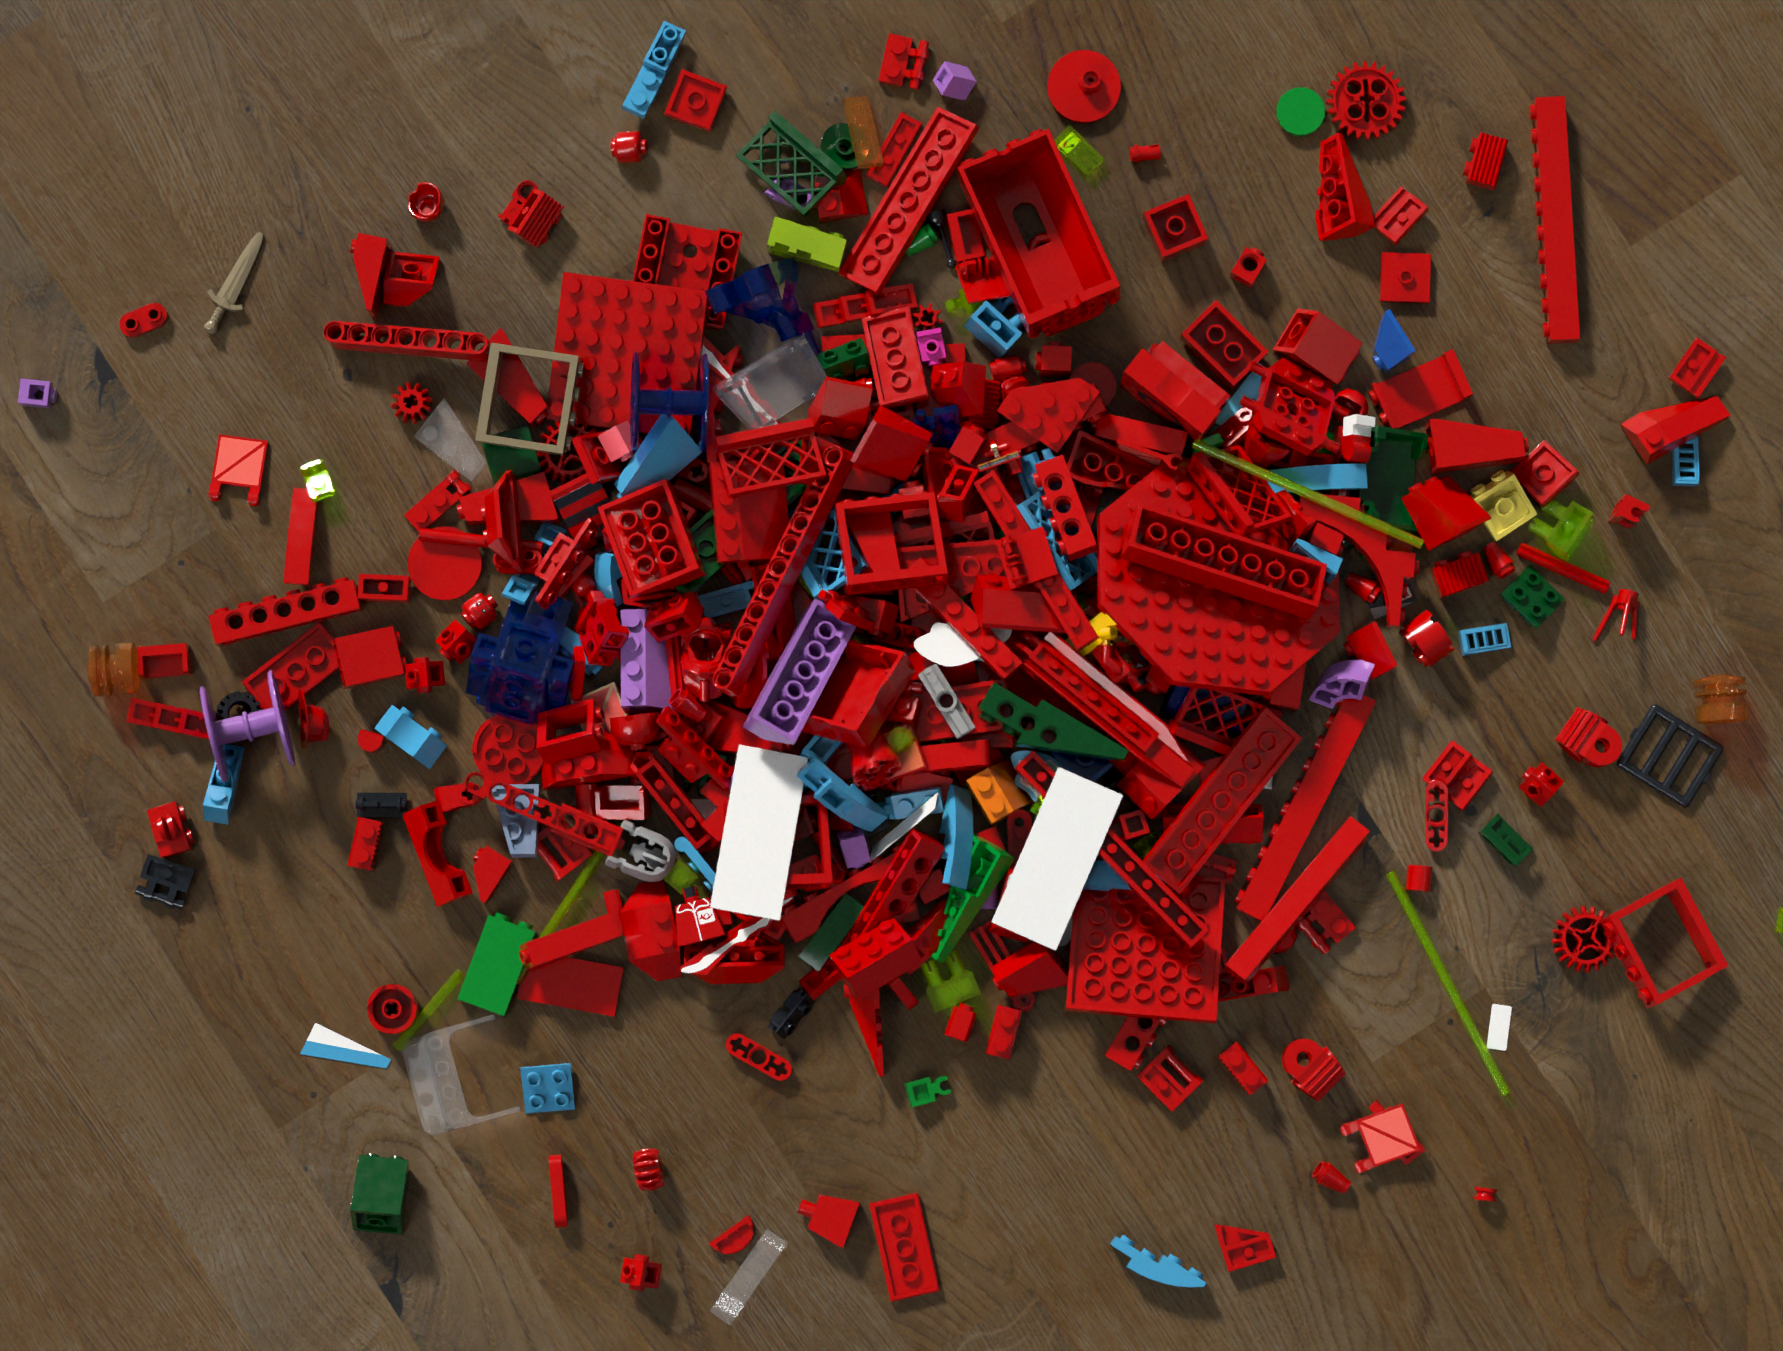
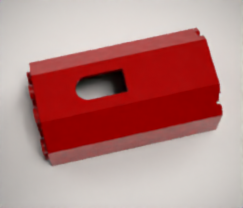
(1062, 279)

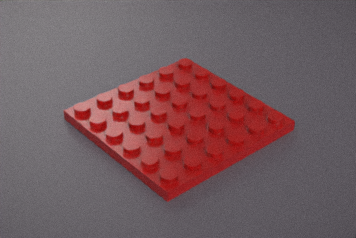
(605, 324)
(1136, 965)

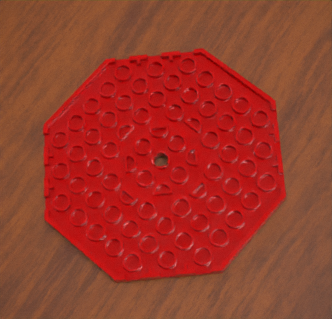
(1194, 630)

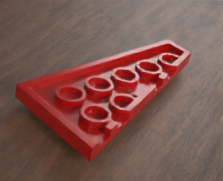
(963, 565)

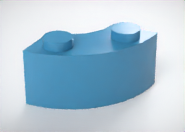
(410, 736)

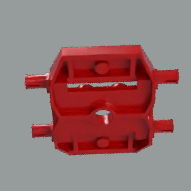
(1309, 424)

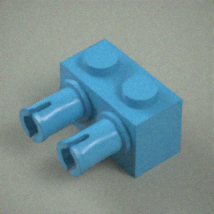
(993, 328)

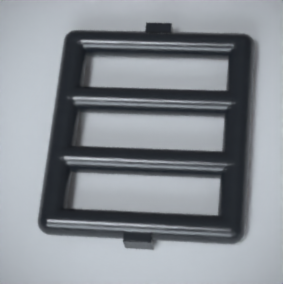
(1695, 737)

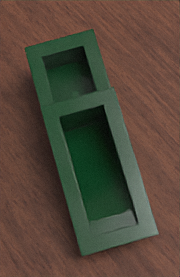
(831, 933)

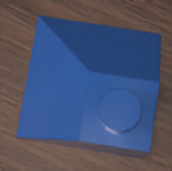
(1391, 344)

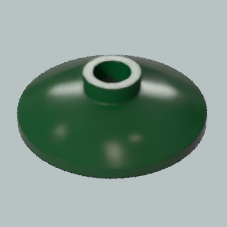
(835, 137)

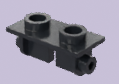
(381, 805)
(799, 1006)

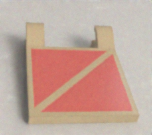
(609, 699)

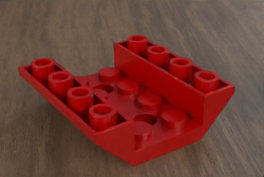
(663, 262)

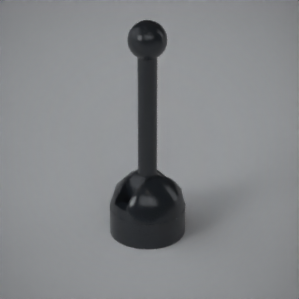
(937, 220)

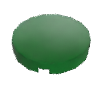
(1300, 111)

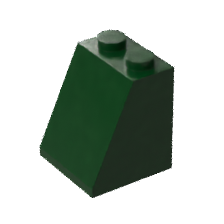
(380, 1194)

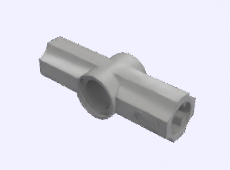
(938, 687)

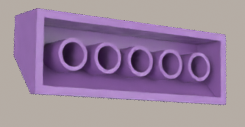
(799, 675)

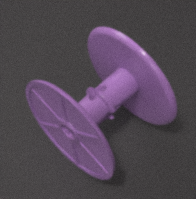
(246, 726)

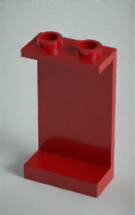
(1420, 391)

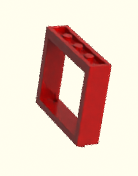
(895, 578)
(817, 880)
(1695, 927)

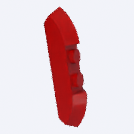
(672, 800)

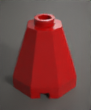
(1262, 448)

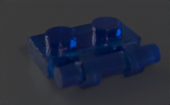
(945, 422)

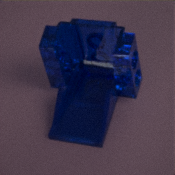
(522, 668)

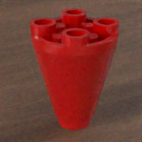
(875, 763)

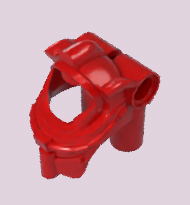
(700, 657)

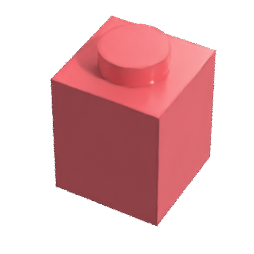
(617, 442)

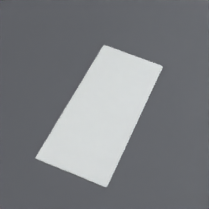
(758, 833)
(1057, 858)

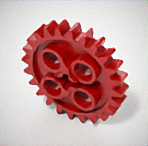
(1387, 100)

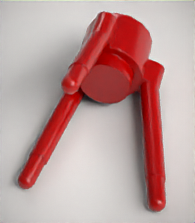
(1627, 604)

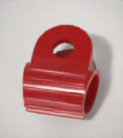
(1582, 732)
(1318, 1075)

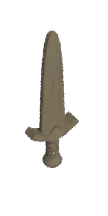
(233, 284)

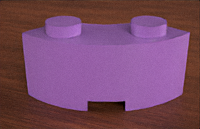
(1342, 681)

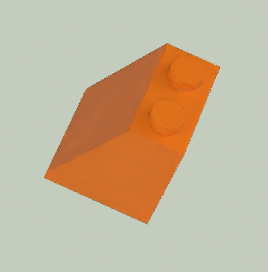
(997, 792)

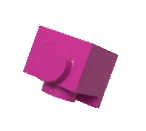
(927, 337)

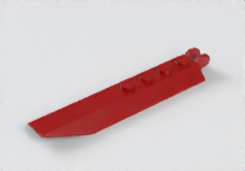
(1105, 704)

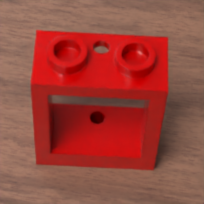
(573, 745)

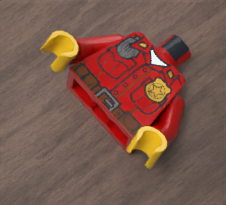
(1121, 658)

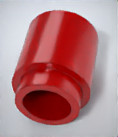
(1007, 367)

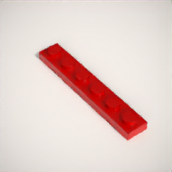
(968, 627)

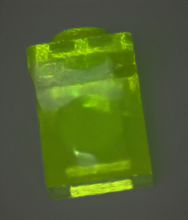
(317, 480)

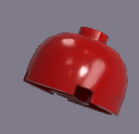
(635, 729)

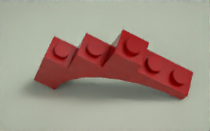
(1388, 565)

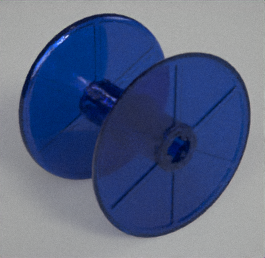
(669, 402)

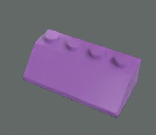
(643, 667)

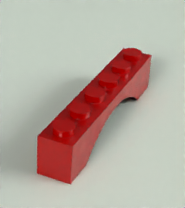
(806, 919)

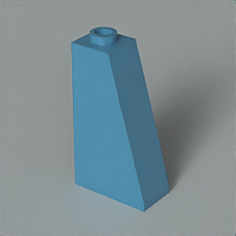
(659, 457)

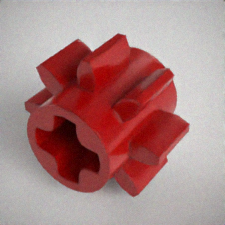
(930, 312)

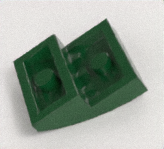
(519, 461)

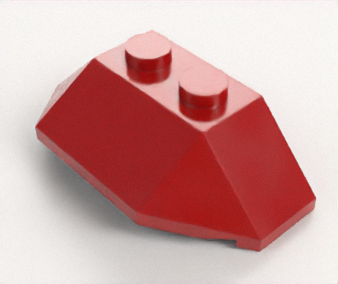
(503, 521)
(602, 765)
(651, 931)
(742, 965)

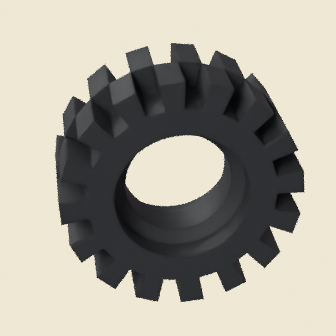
(236, 698)

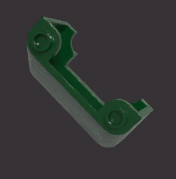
(1391, 475)

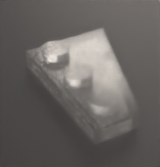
(451, 442)

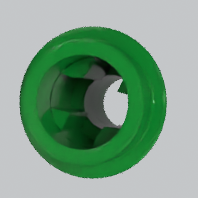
(923, 240)

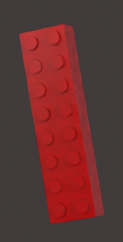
(1224, 561)

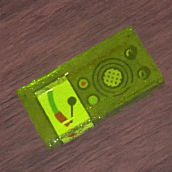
(1078, 151)

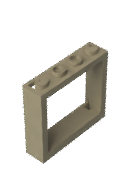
(568, 416)

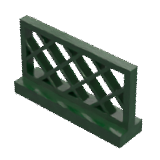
(809, 153)

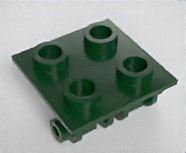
(1532, 597)

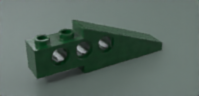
(1069, 733)

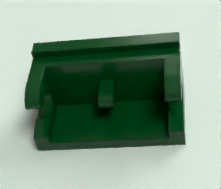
(1505, 840)

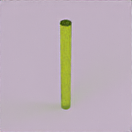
(429, 1009)

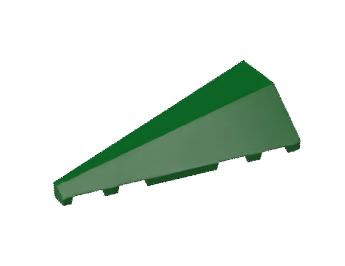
(986, 870)

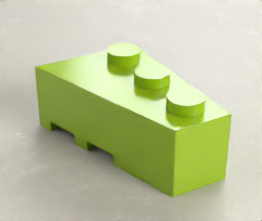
(806, 244)

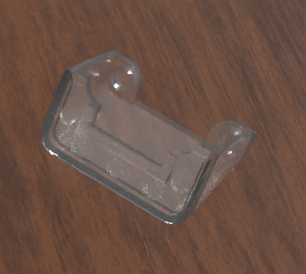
(773, 384)

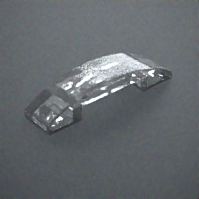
(748, 1277)

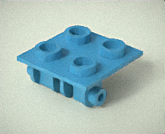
(547, 1088)

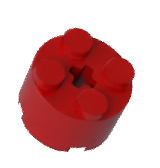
(1427, 639)
(379, 1012)

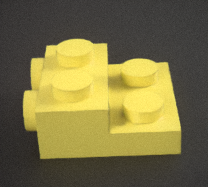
(1504, 502)

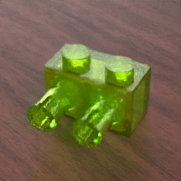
(1568, 532)
(948, 993)

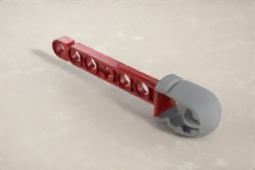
(608, 834)

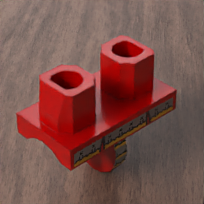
(1012, 460)

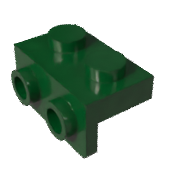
(846, 361)

